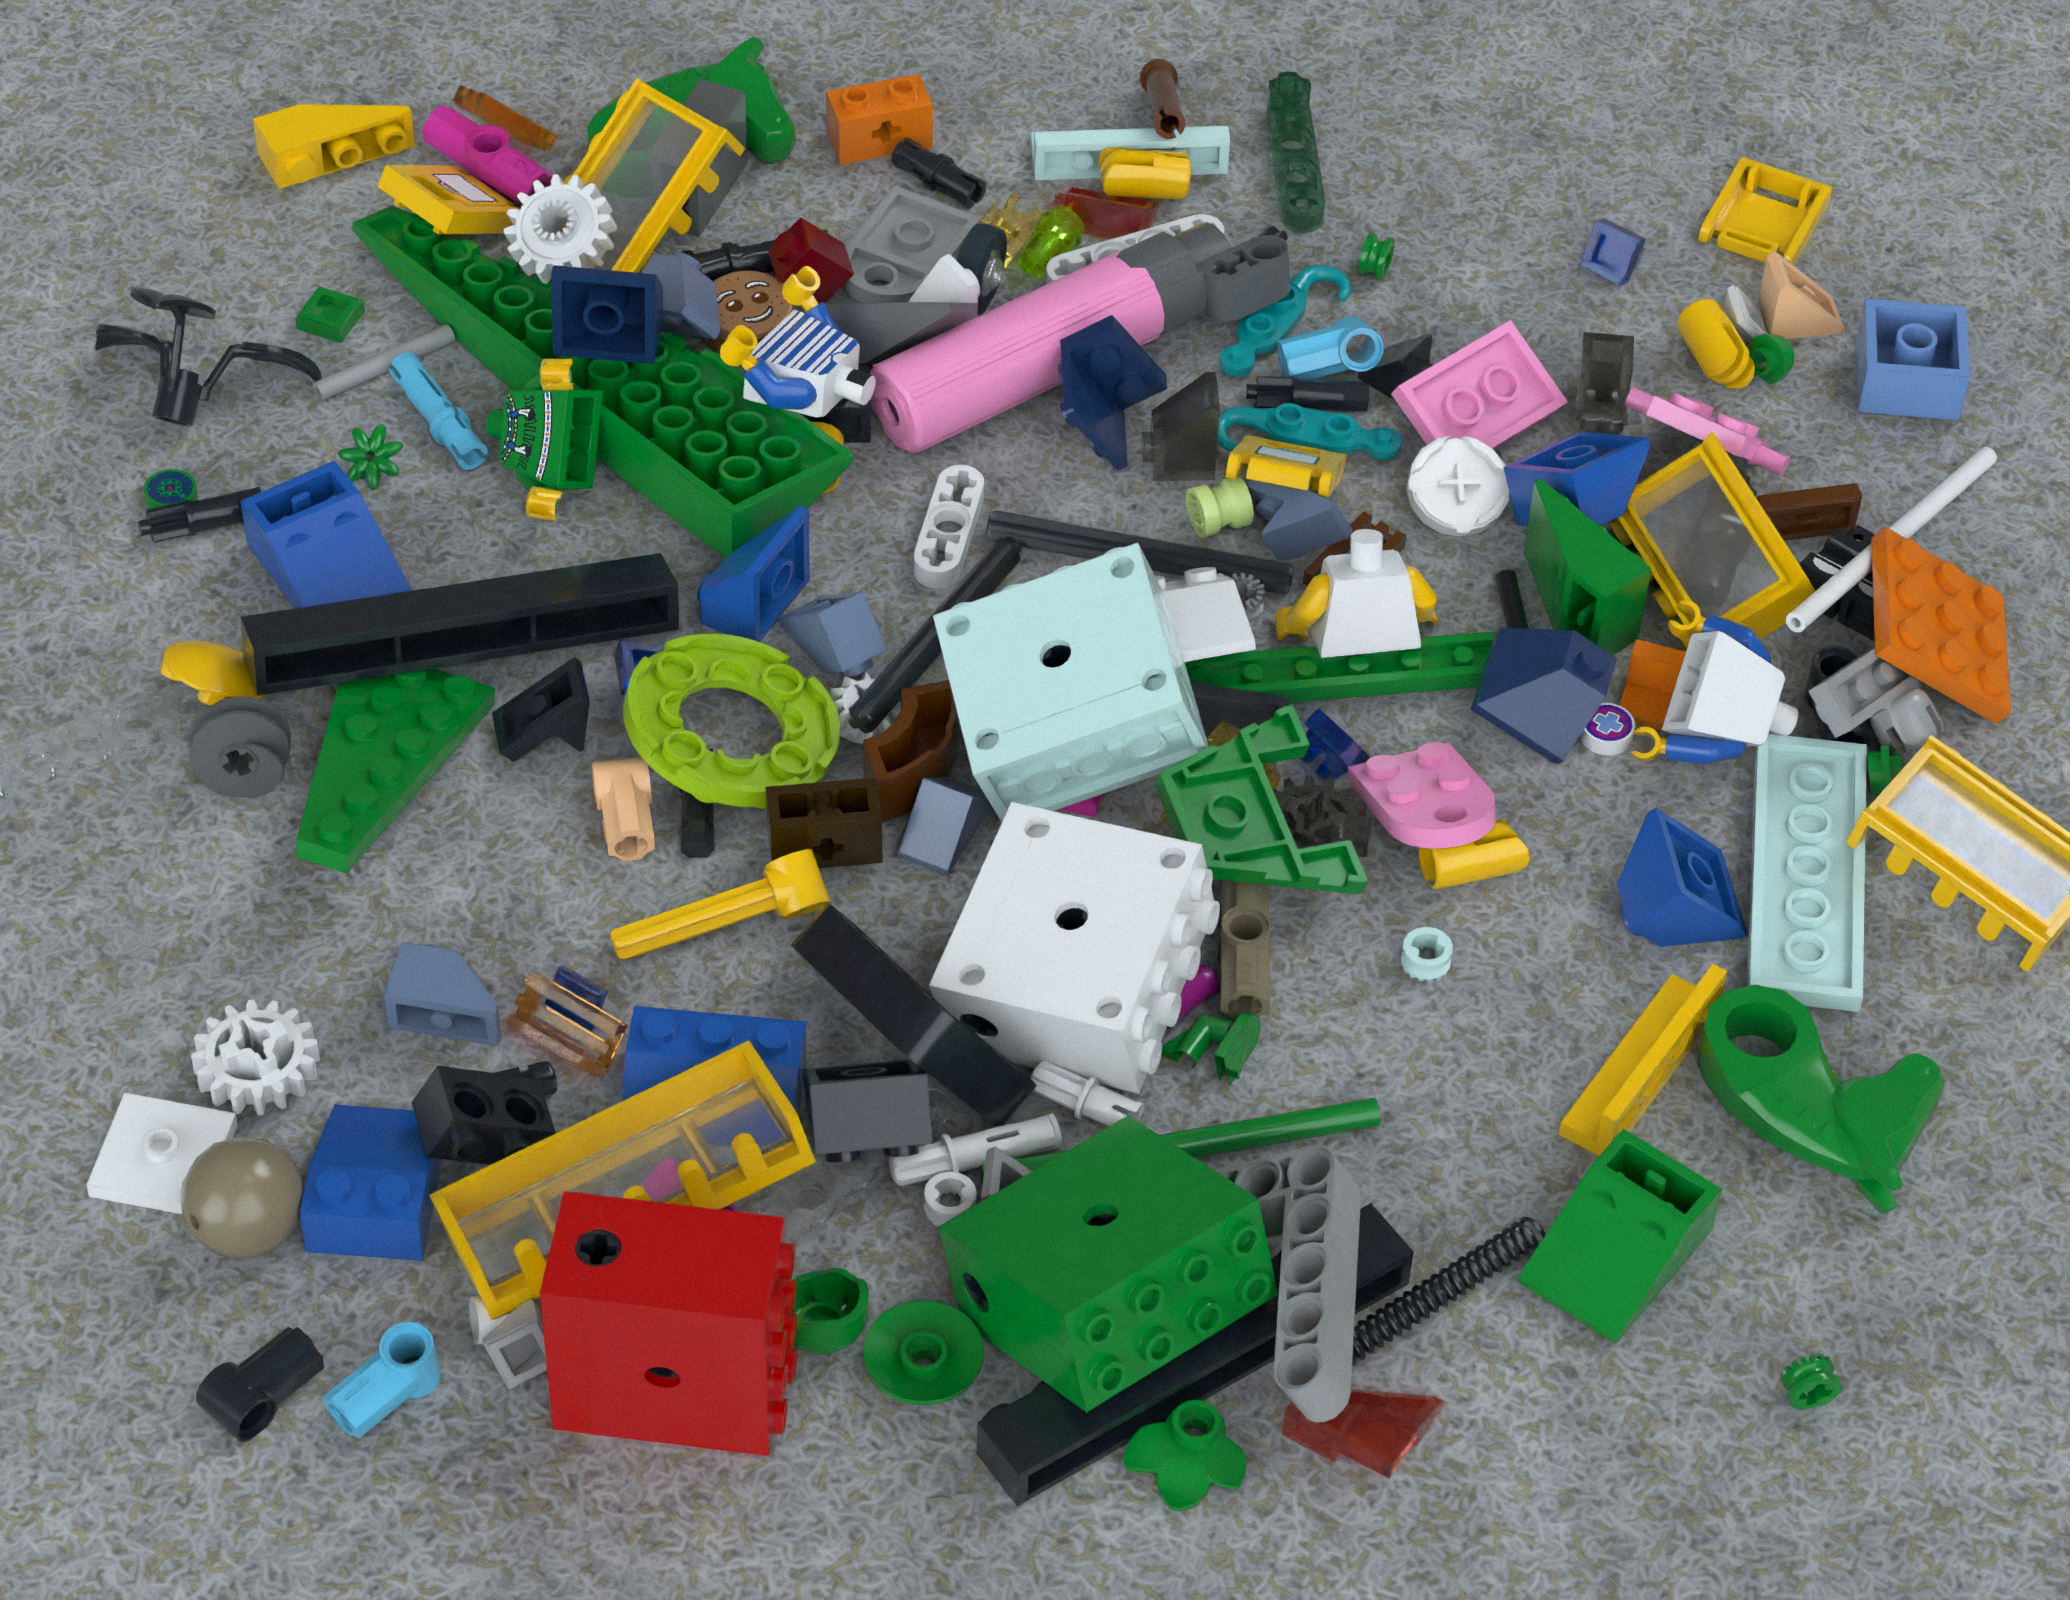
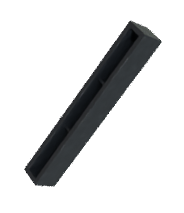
(459, 623)
(1051, 1438)

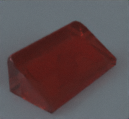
(1107, 215)

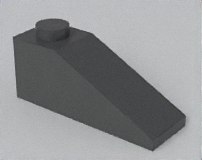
(896, 326)

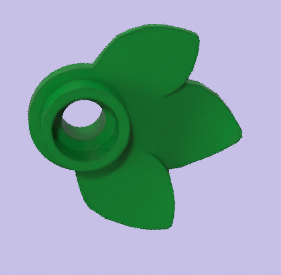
(1186, 1462)

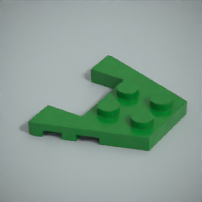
(1231, 810)

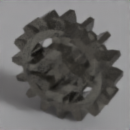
(1323, 815)

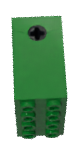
(1109, 1261)

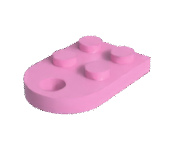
(1426, 796)

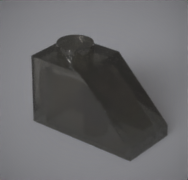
(1185, 433)

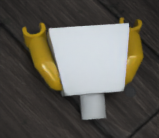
(1361, 602)

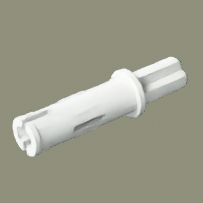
(970, 1150)

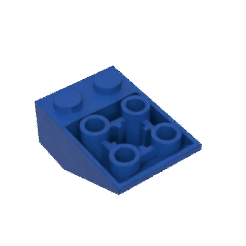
(320, 540)

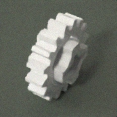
(255, 1057)

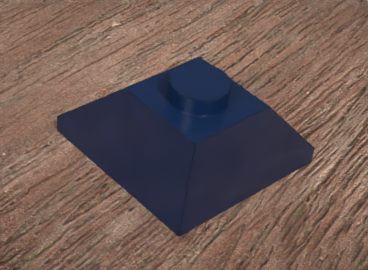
(606, 314)
(1543, 687)

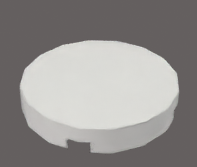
(1457, 486)

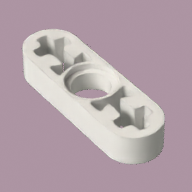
(943, 509)

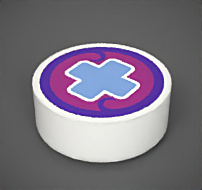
(1609, 730)

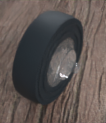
(985, 256)

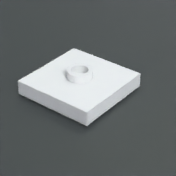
(153, 1149)

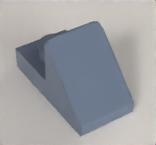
(1297, 519)

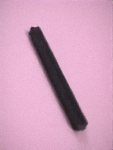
(1160, 554)
(925, 644)

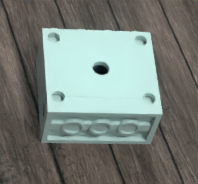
(1070, 683)

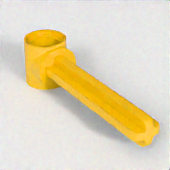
(789, 886)

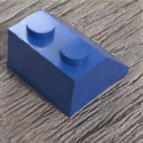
(1586, 467)

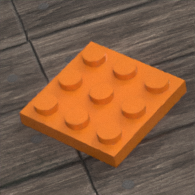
(1940, 625)

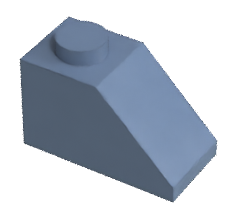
(688, 295)
(836, 633)
(440, 996)

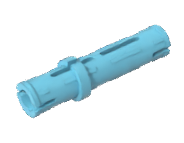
(447, 423)

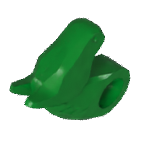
(768, 125)
(1798, 1103)

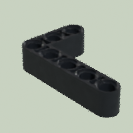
(912, 1017)

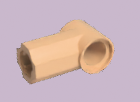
(624, 798)

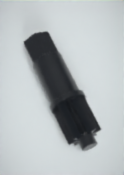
(1309, 393)
(194, 516)
(696, 826)

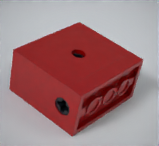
(669, 1323)

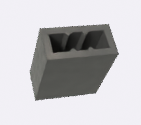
(728, 110)

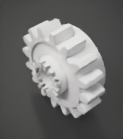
(546, 212)

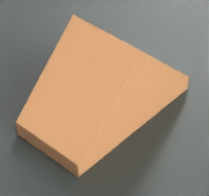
(1795, 303)

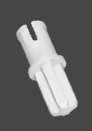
(1083, 1095)

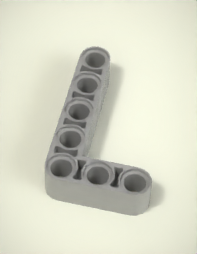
(1318, 1212)

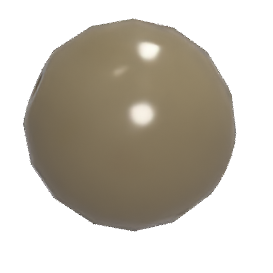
(242, 1197)

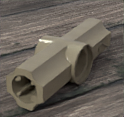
(1244, 948)

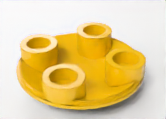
(210, 668)

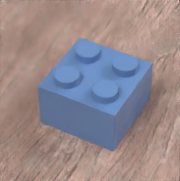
(1912, 359)

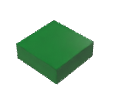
(330, 314)

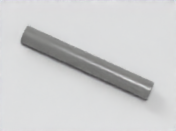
(380, 363)

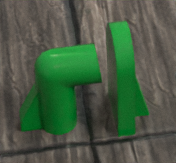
(1236, 1039)

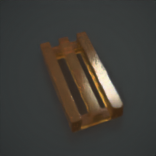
(500, 115)
(529, 1004)

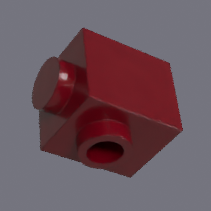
(812, 247)

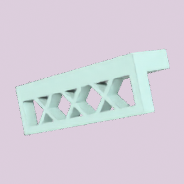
(1076, 152)

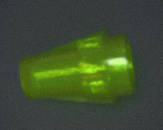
(1054, 234)

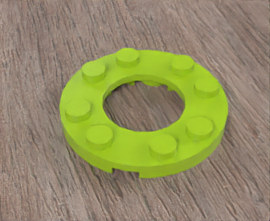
(742, 664)

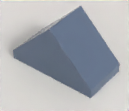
(942, 823)

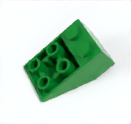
(1584, 572)
(1622, 1236)

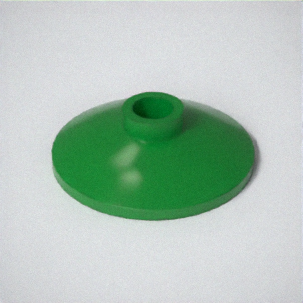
(923, 1332)

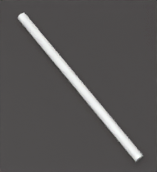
(1906, 526)

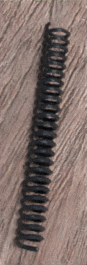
(1432, 1294)

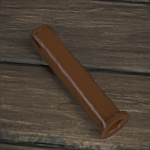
(1159, 81)

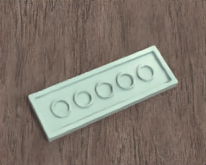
(1803, 873)

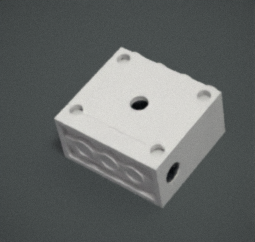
(1078, 944)

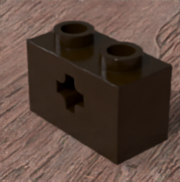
(831, 818)

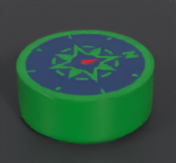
(169, 488)

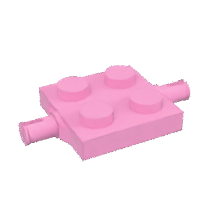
(1695, 419)

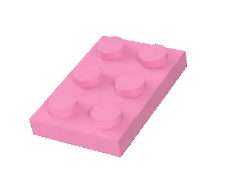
(1482, 391)

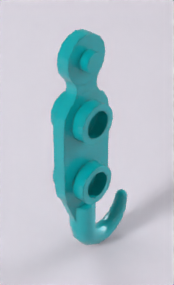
(1263, 328)
(1311, 429)

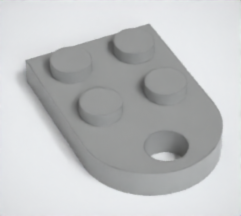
(903, 245)

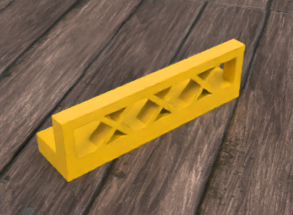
(1642, 1061)

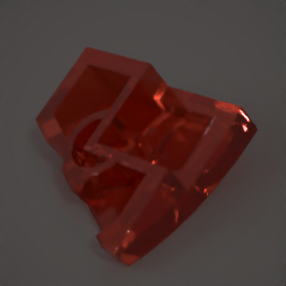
(1371, 1429)

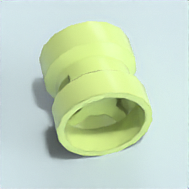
(1219, 506)

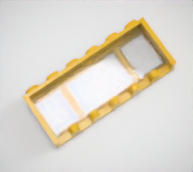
(682, 1142)

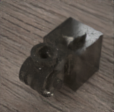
(1603, 382)

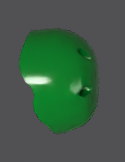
(823, 1324)

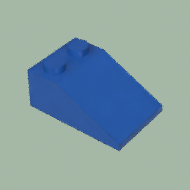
(369, 1186)

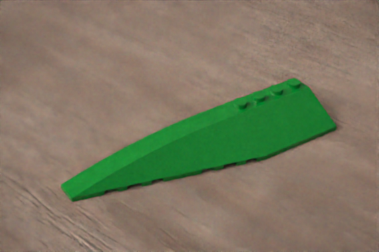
(664, 426)

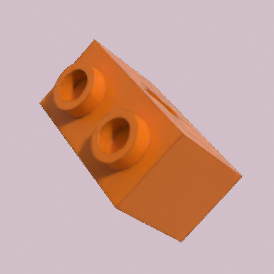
(876, 116)

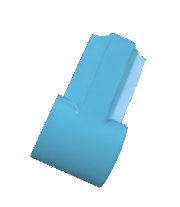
(1325, 353)
(383, 1381)

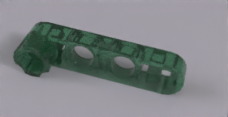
(1290, 98)

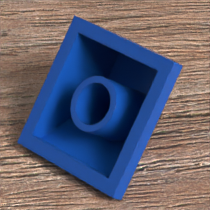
(758, 579)
(1677, 887)

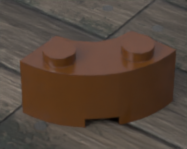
(913, 747)

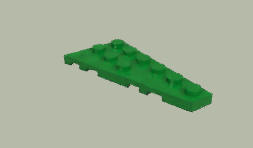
(379, 753)

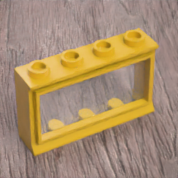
(648, 168)
(1712, 543)
(1977, 843)

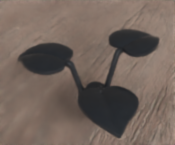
(177, 387)

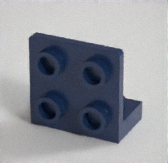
(1101, 377)

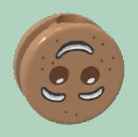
(750, 301)

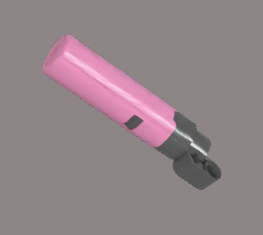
(1017, 349)

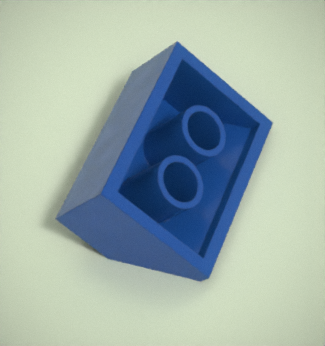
(674, 1040)

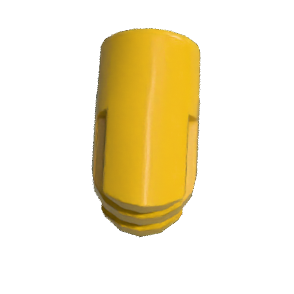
(1145, 173)
(1716, 344)
(1488, 857)

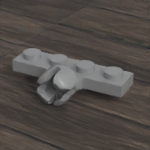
(1886, 695)

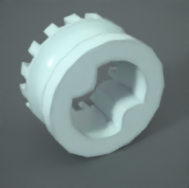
(1426, 968)

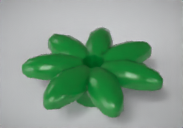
(364, 453)

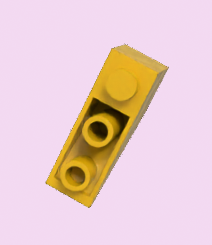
(328, 138)

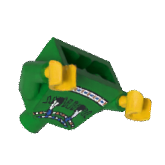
(548, 436)

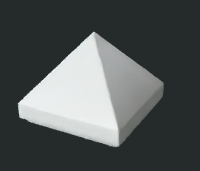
(1744, 314)

